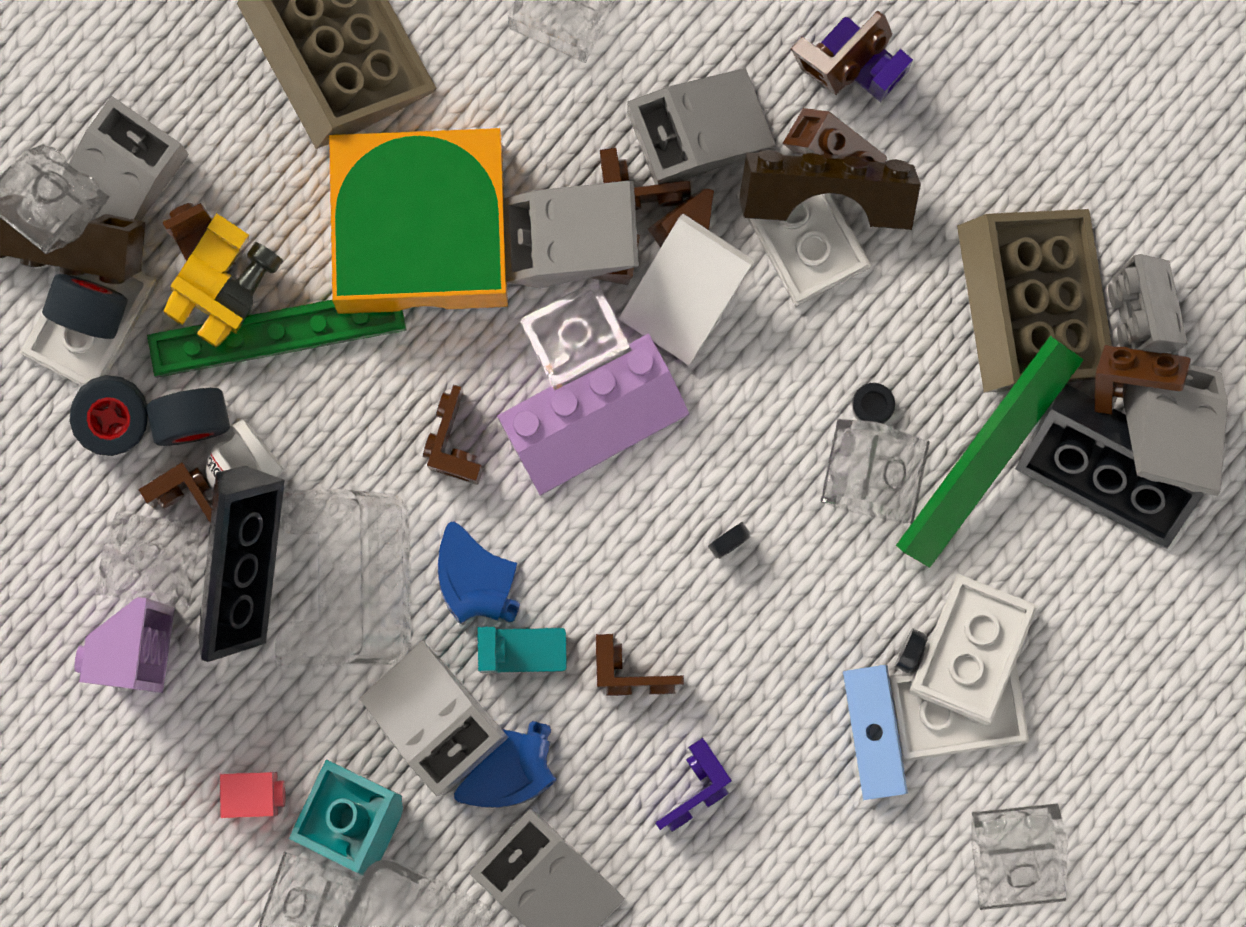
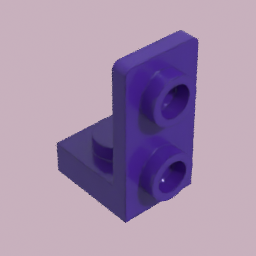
(881, 71)
(704, 765)

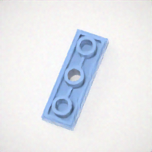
(877, 760)

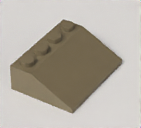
(338, 61)
(1031, 282)

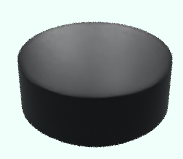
(873, 403)
(729, 540)
(911, 651)

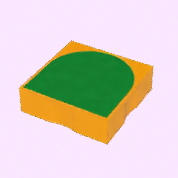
(417, 220)

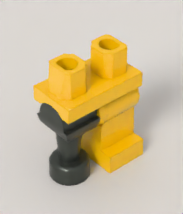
(211, 289)

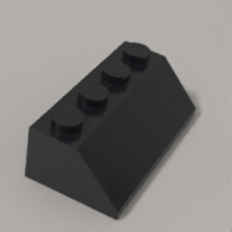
(1093, 463)
(240, 562)

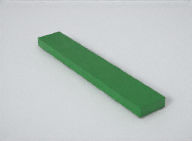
(267, 336)
(989, 452)

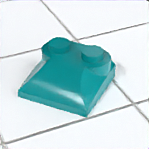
(348, 818)

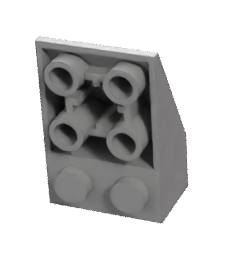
(699, 126)
(127, 159)
(569, 233)
(1147, 306)
(1180, 433)
(432, 719)
(545, 878)

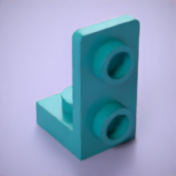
(521, 650)

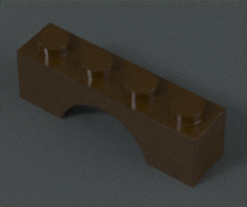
(779, 183)
(106, 248)

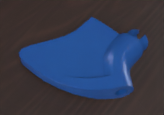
(473, 578)
(512, 772)

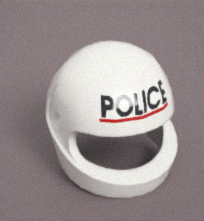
(239, 450)

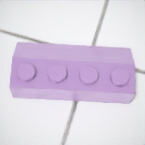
(593, 416)
(129, 648)

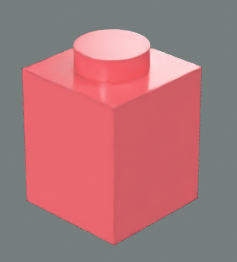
(251, 794)

